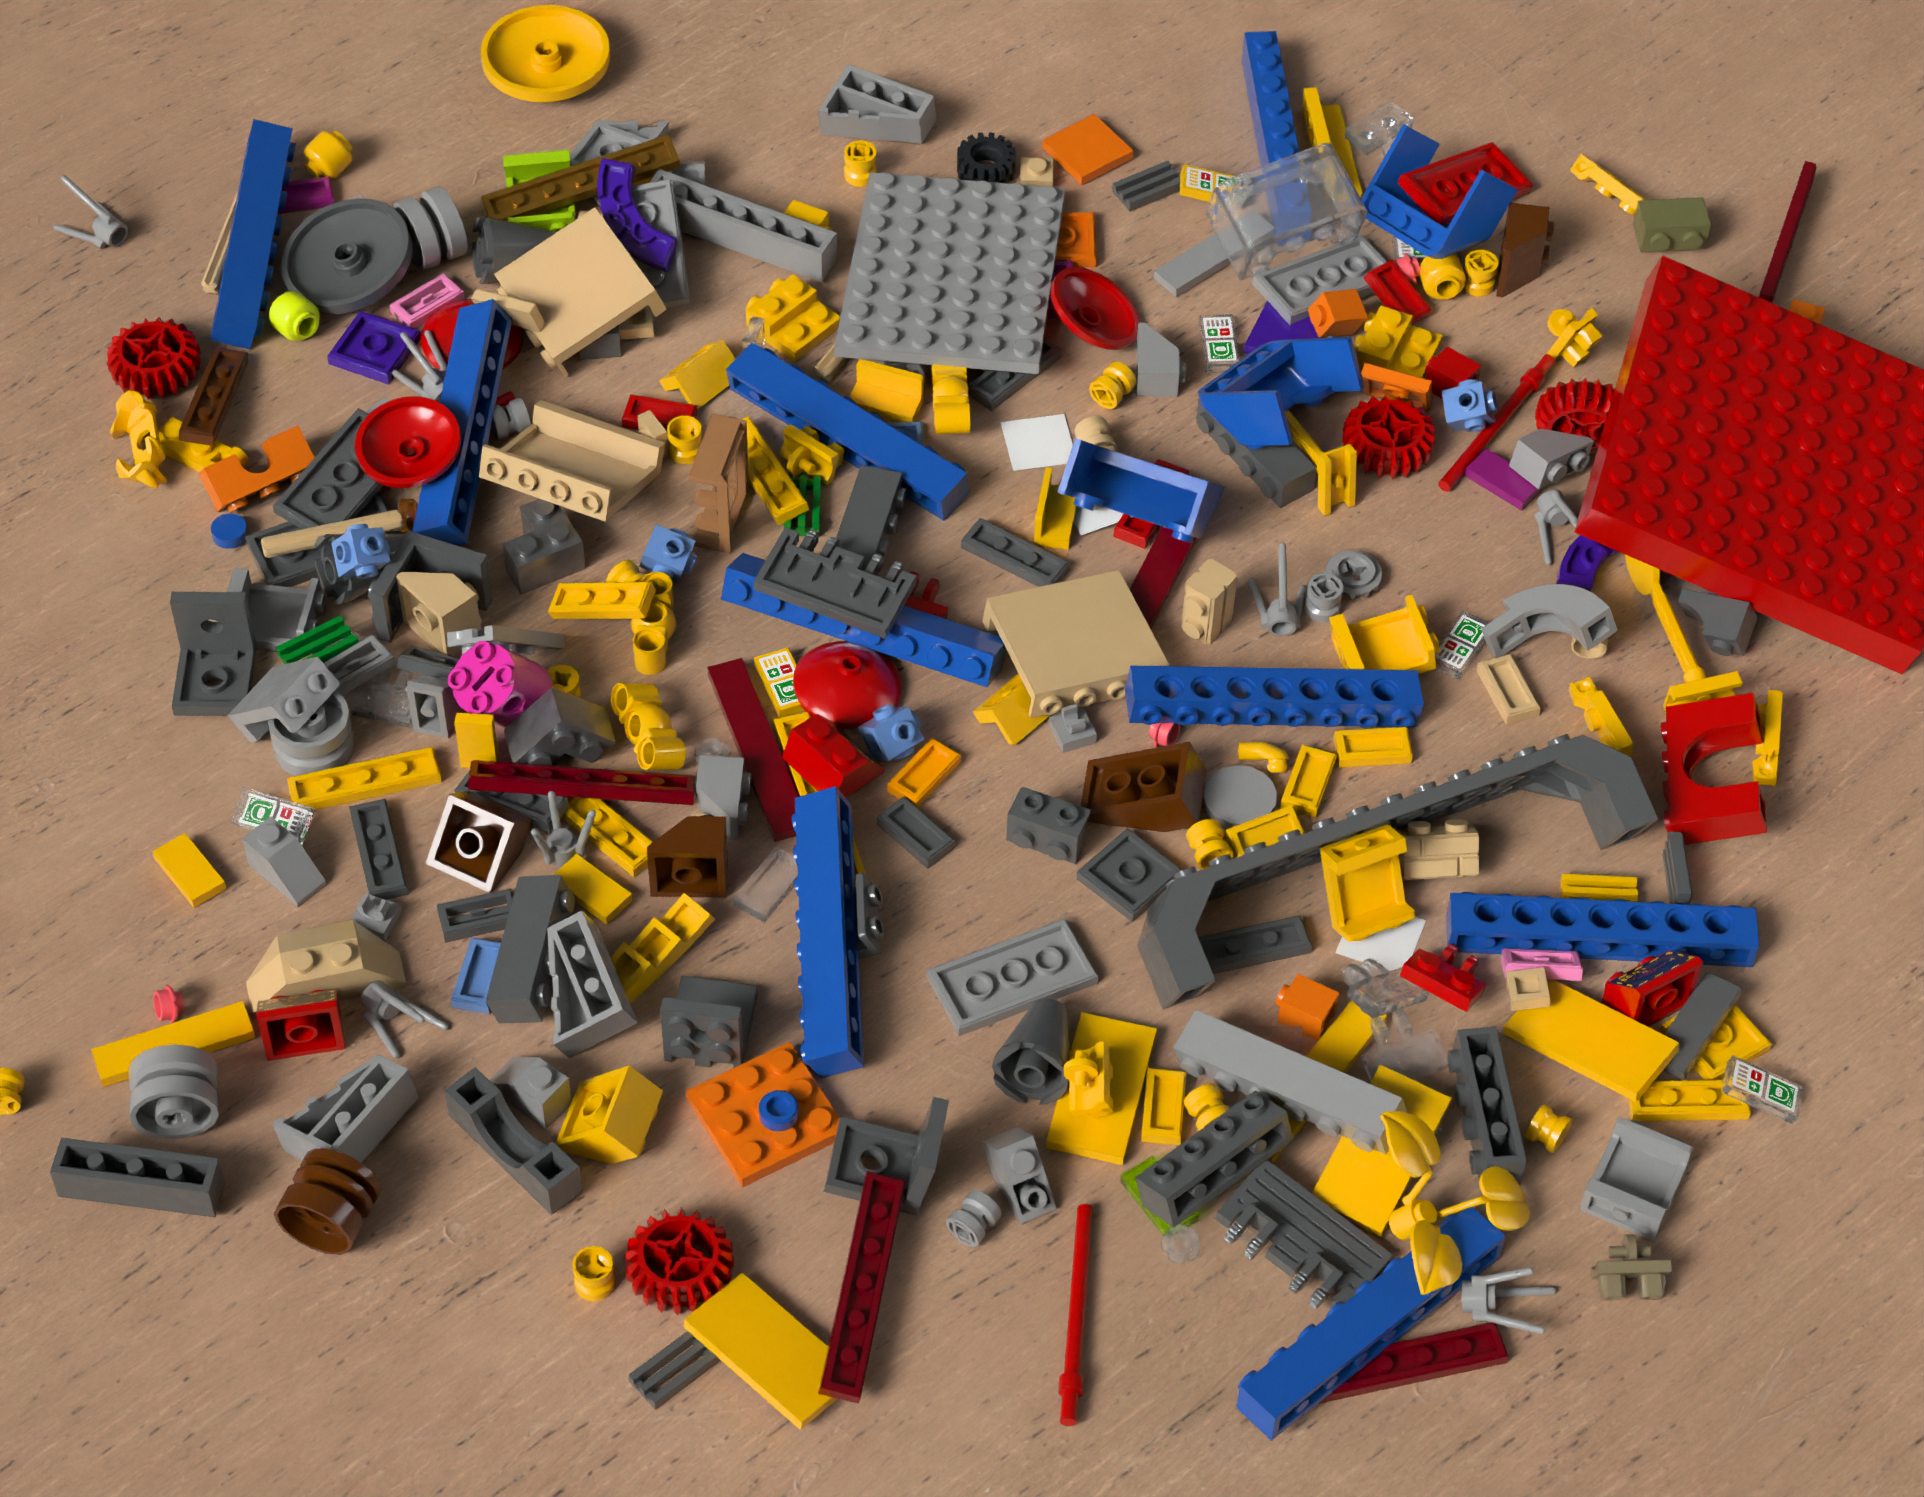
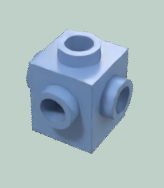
(1469, 406)
(361, 551)
(669, 553)
(891, 732)

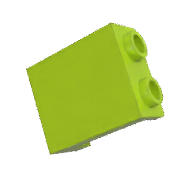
(528, 166)

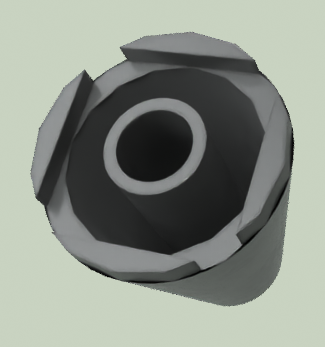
(501, 244)
(344, 588)
(1035, 1055)

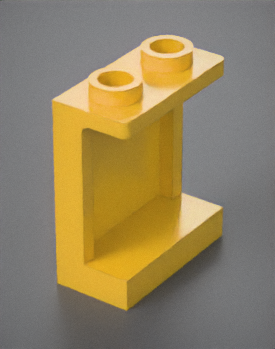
(1387, 641)
(1366, 883)

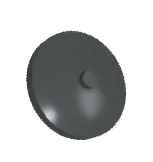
(347, 255)

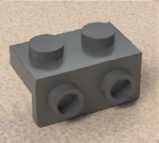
(1047, 825)
(868, 921)

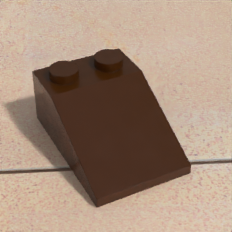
(1146, 788)

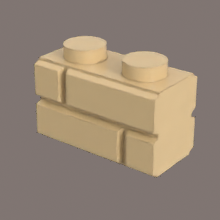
(1209, 601)
(1439, 850)

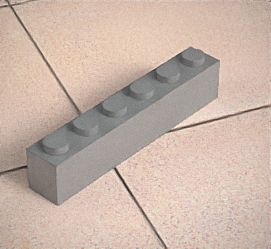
(753, 229)
(1288, 1079)

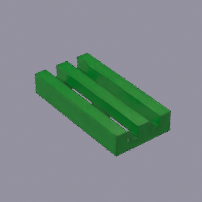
(804, 484)
(316, 640)

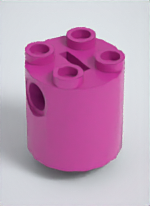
(497, 682)

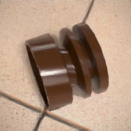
(327, 1201)

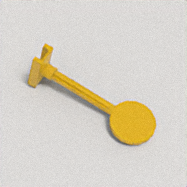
(1334, 468)
(1696, 685)

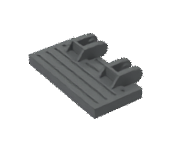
(835, 582)
(1302, 1235)

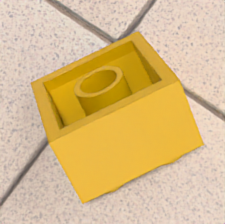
(610, 1116)

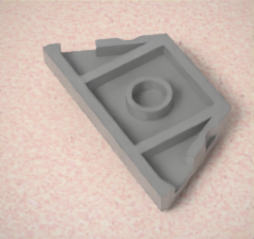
(612, 136)
(514, 639)

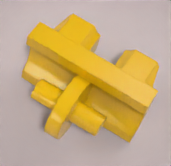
(1574, 336)
(807, 454)
(1089, 1081)

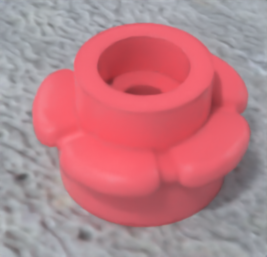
(1409, 267)
(1164, 734)
(168, 1004)

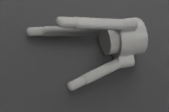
(106, 227)
(433, 378)
(1554, 511)
(1281, 616)
(561, 842)
(385, 1003)
(1481, 1295)

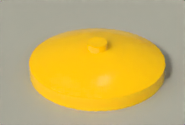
(545, 53)

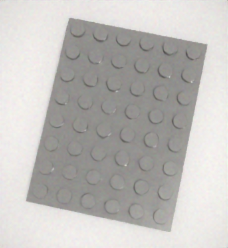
(951, 273)

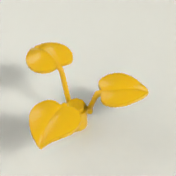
(1436, 1254)

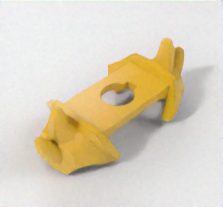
(137, 419)

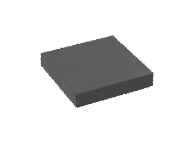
(1128, 874)

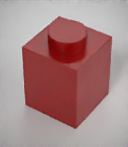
(1449, 370)

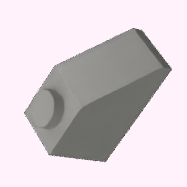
(1157, 364)
(432, 705)
(282, 861)
(534, 1088)

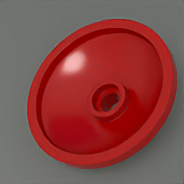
(1094, 308)
(442, 328)
(404, 429)
(846, 682)

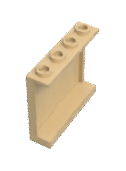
(580, 286)
(575, 461)
(1074, 640)

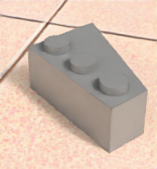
(876, 109)

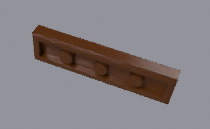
(213, 396)

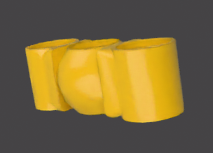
(950, 399)
(655, 630)
(648, 726)

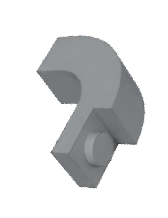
(1550, 609)

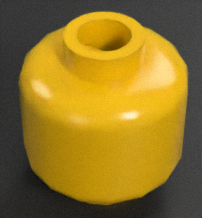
(327, 155)
(1442, 277)

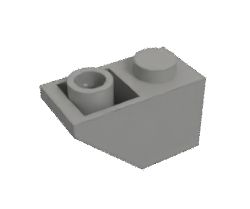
(1550, 456)
(721, 790)
(1019, 1173)

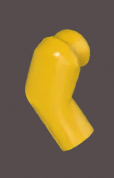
(1264, 751)

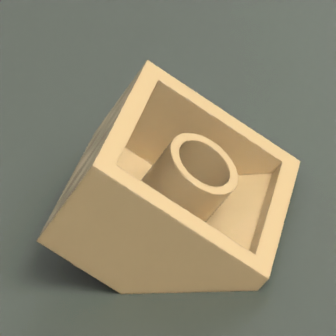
(437, 605)

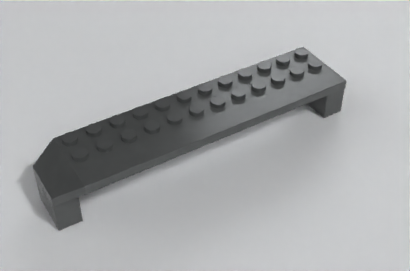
(1566, 769)

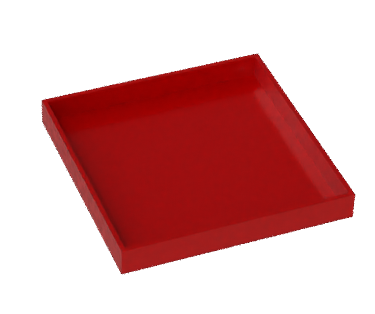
(1767, 465)

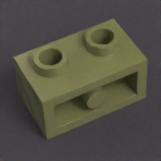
(1671, 224)

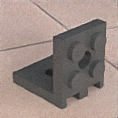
(424, 555)
(212, 651)
(708, 1021)
(898, 1152)

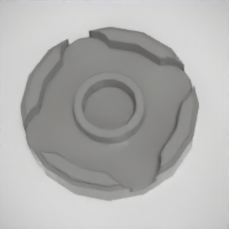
(1238, 795)

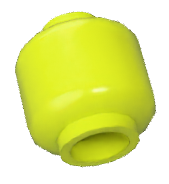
(294, 316)

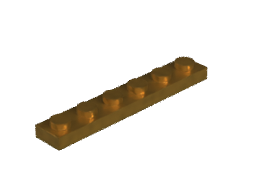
(577, 181)

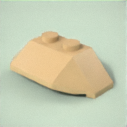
(326, 959)

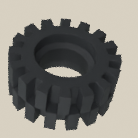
(986, 149)

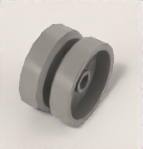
(433, 227)
(320, 743)
(173, 1091)

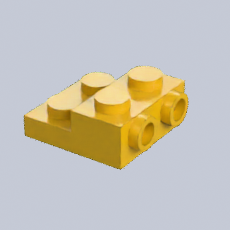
(793, 317)
(1396, 343)

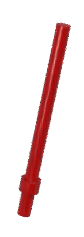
(1529, 383)
(1071, 1381)

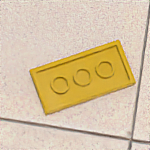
(1594, 1040)
(1130, 1055)
(1369, 1184)
(764, 1348)

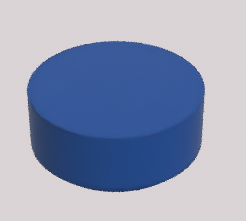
(229, 531)
(778, 1110)

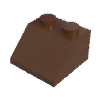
(1523, 246)
(477, 840)
(690, 859)

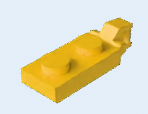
(1607, 183)
(1600, 715)
(1765, 767)

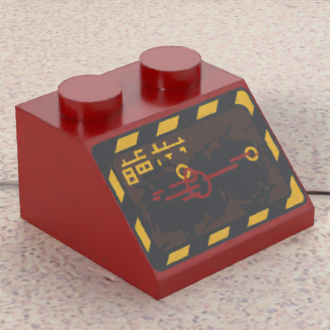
(829, 756)
(1654, 987)
(301, 1024)

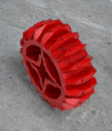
(163, 356)
(1575, 409)
(1389, 436)
(665, 1245)

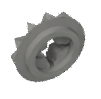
(1356, 563)

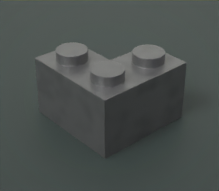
(545, 550)
(557, 726)

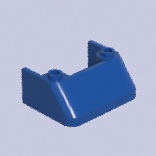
(1401, 216)
(1260, 387)
(1139, 489)

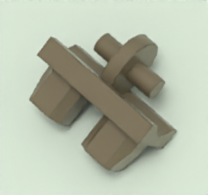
(1612, 1274)

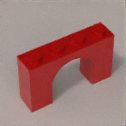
(1693, 734)

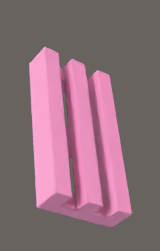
(429, 303)
(1557, 964)

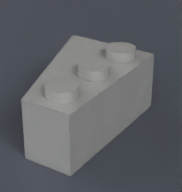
(586, 988)
(353, 1114)

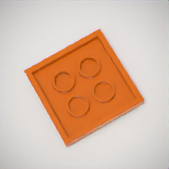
(730, 1114)

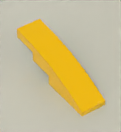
(659, 945)

